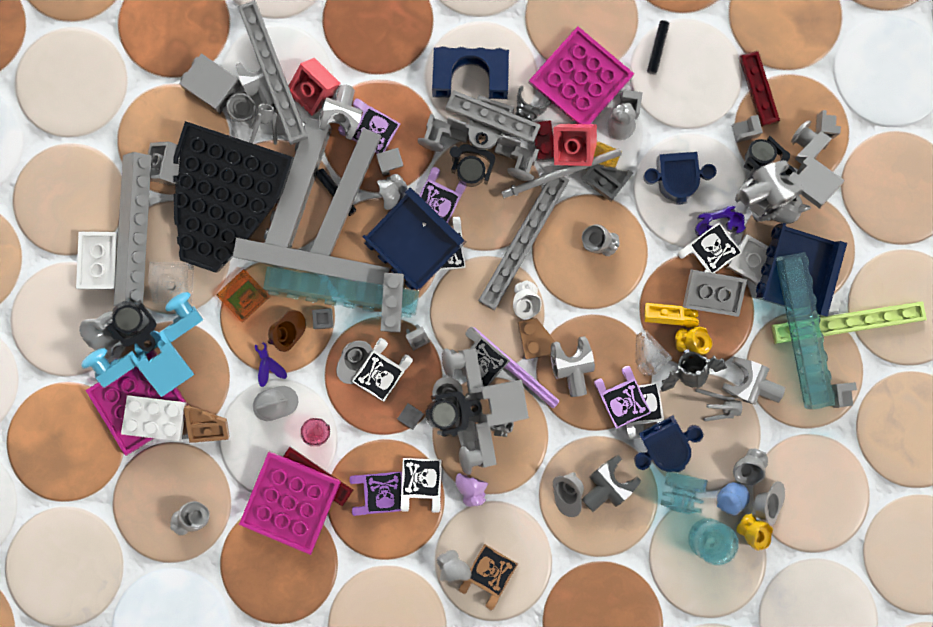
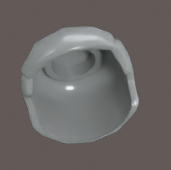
(240, 107)

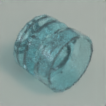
(684, 493)
(724, 542)

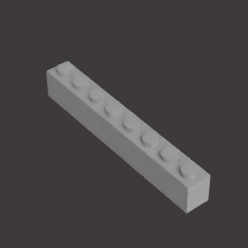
(298, 186)
(132, 228)

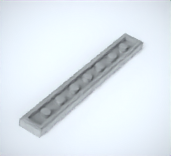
(272, 72)
(346, 193)
(522, 242)
(308, 261)

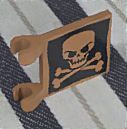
(490, 572)

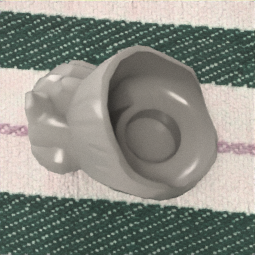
(622, 122)
(391, 190)
(600, 240)
(751, 468)
(190, 518)
(452, 567)

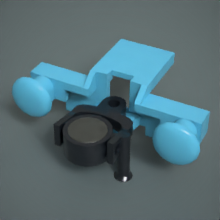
(163, 371)

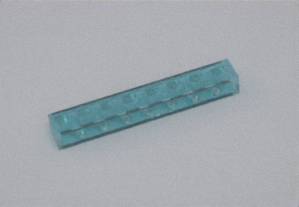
(333, 290)
(805, 331)

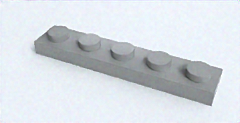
(493, 116)

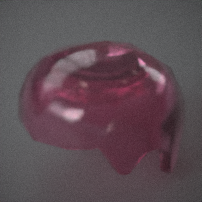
(315, 432)

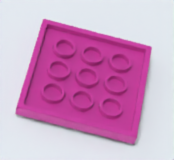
(581, 77)
(112, 402)
(290, 502)

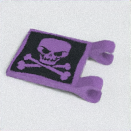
(381, 492)

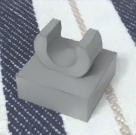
(417, 337)

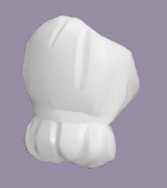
(526, 301)

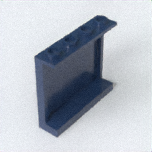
(411, 247)
(824, 265)

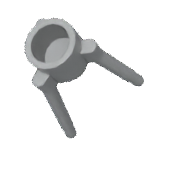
(264, 115)
(731, 407)

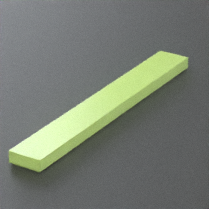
(860, 320)

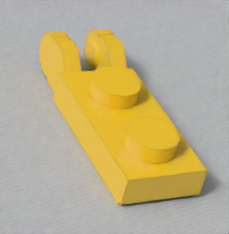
(670, 315)

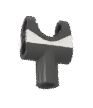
(608, 486)

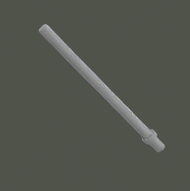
(558, 174)

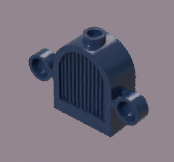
(679, 175)
(667, 446)

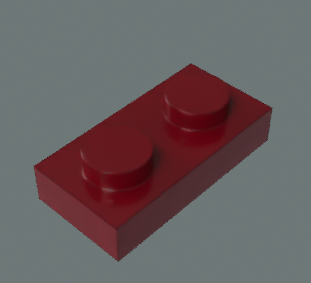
(545, 141)

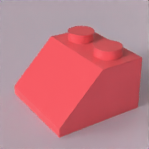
(312, 85)
(574, 144)

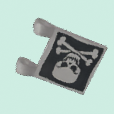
(490, 359)

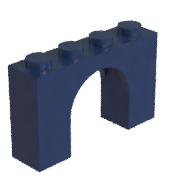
(448, 60)

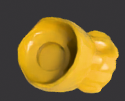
(695, 340)
(756, 532)

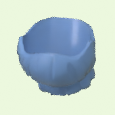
(733, 498)

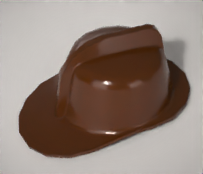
(287, 330)

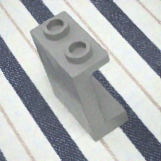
(210, 82)

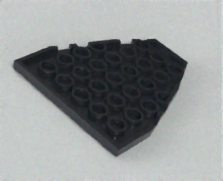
(222, 193)

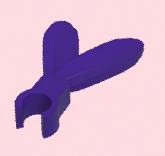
(268, 364)

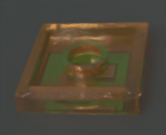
(243, 295)

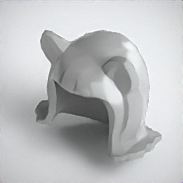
(786, 213)
(98, 336)

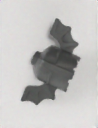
(693, 371)

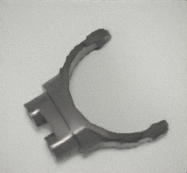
(527, 111)

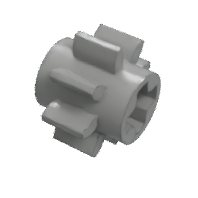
(502, 429)

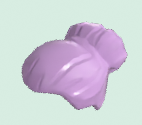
(471, 489)

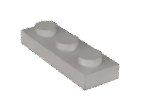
(392, 302)

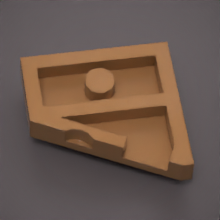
(535, 339)
(205, 426)

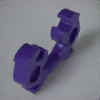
(735, 220)

